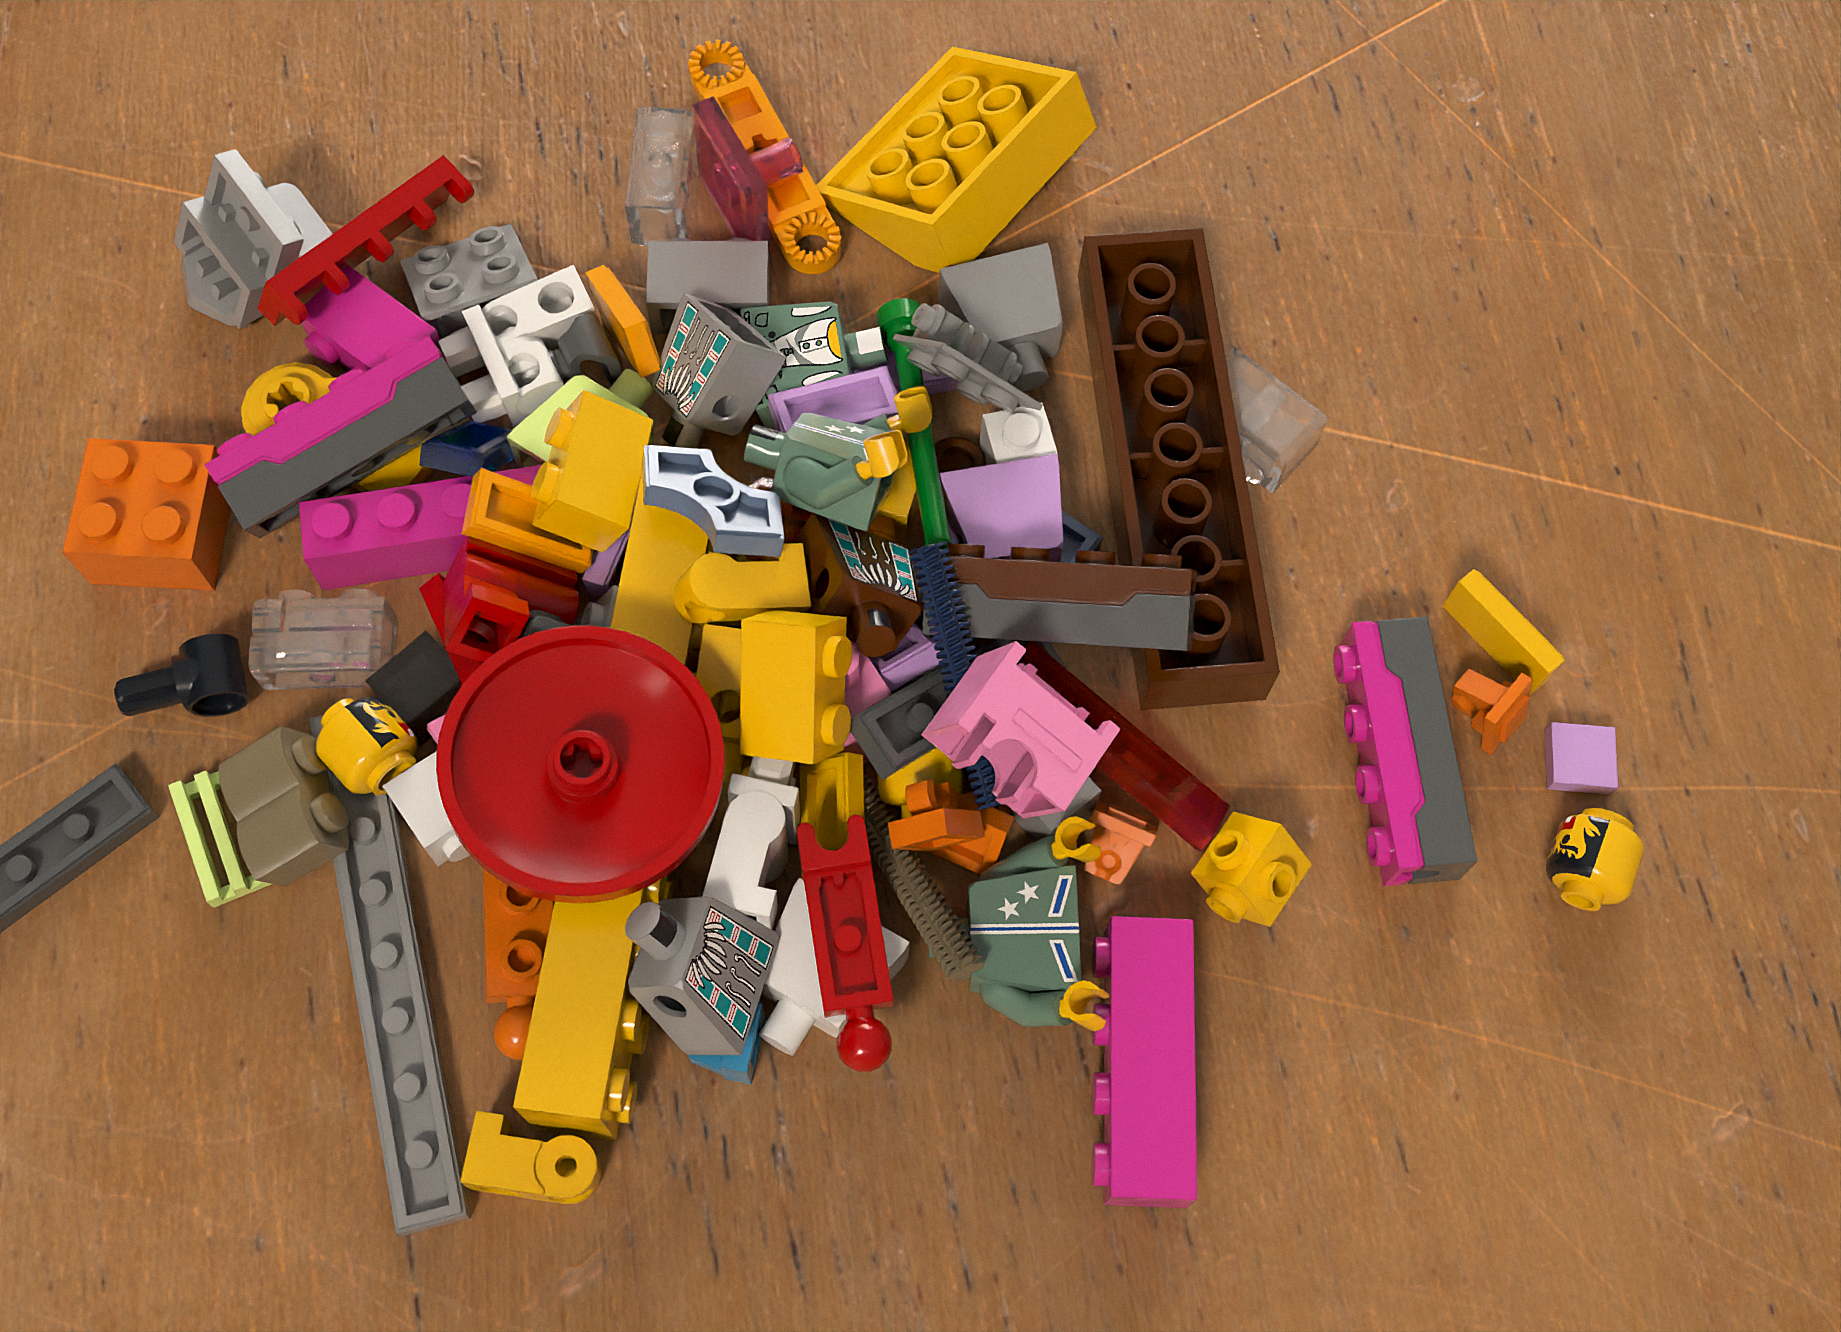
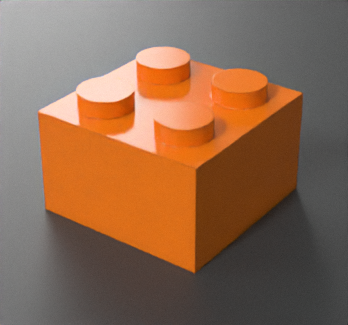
(147, 515)

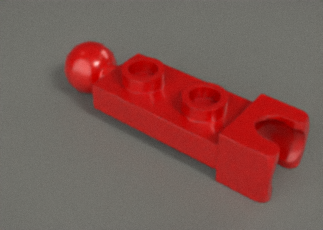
(848, 942)

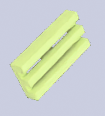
(183, 795)

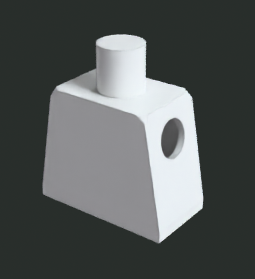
(795, 981)

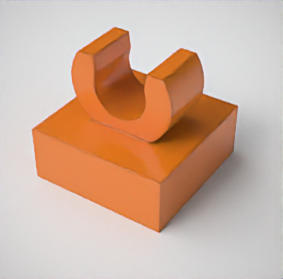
(934, 819)
(982, 852)

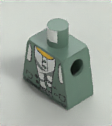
(814, 346)

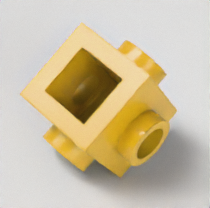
(1250, 869)

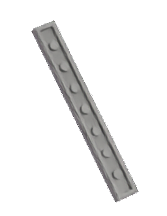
(397, 1016)

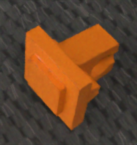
(1492, 706)
(1121, 840)

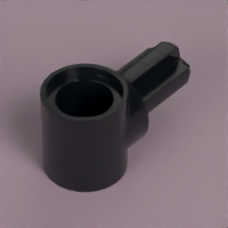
(202, 677)

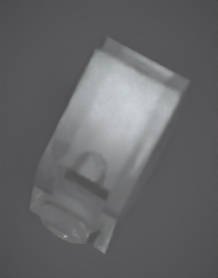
(1272, 422)

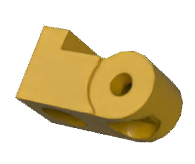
(725, 591)
(550, 1171)

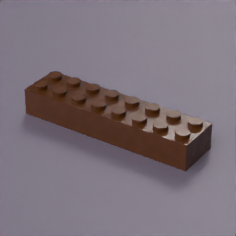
(1177, 458)

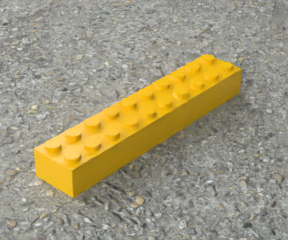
(583, 1011)

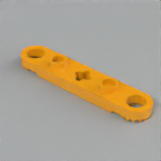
(793, 202)

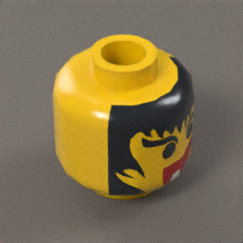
(365, 744)
(1595, 859)

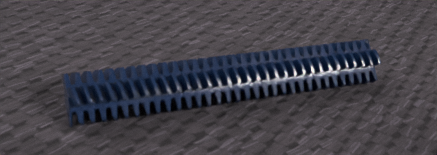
(952, 643)

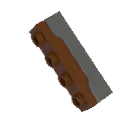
(1074, 601)

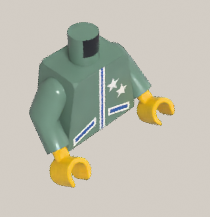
(838, 464)
(1028, 933)

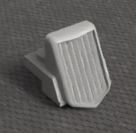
(241, 239)

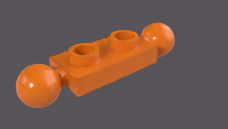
(513, 957)

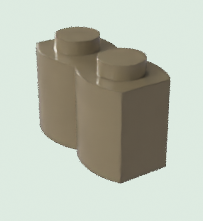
(283, 807)

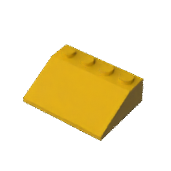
(959, 156)

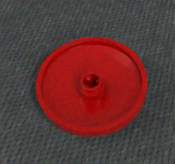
(580, 764)

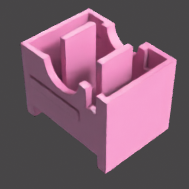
(1024, 730)

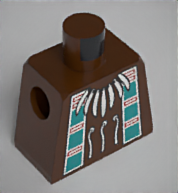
(861, 579)

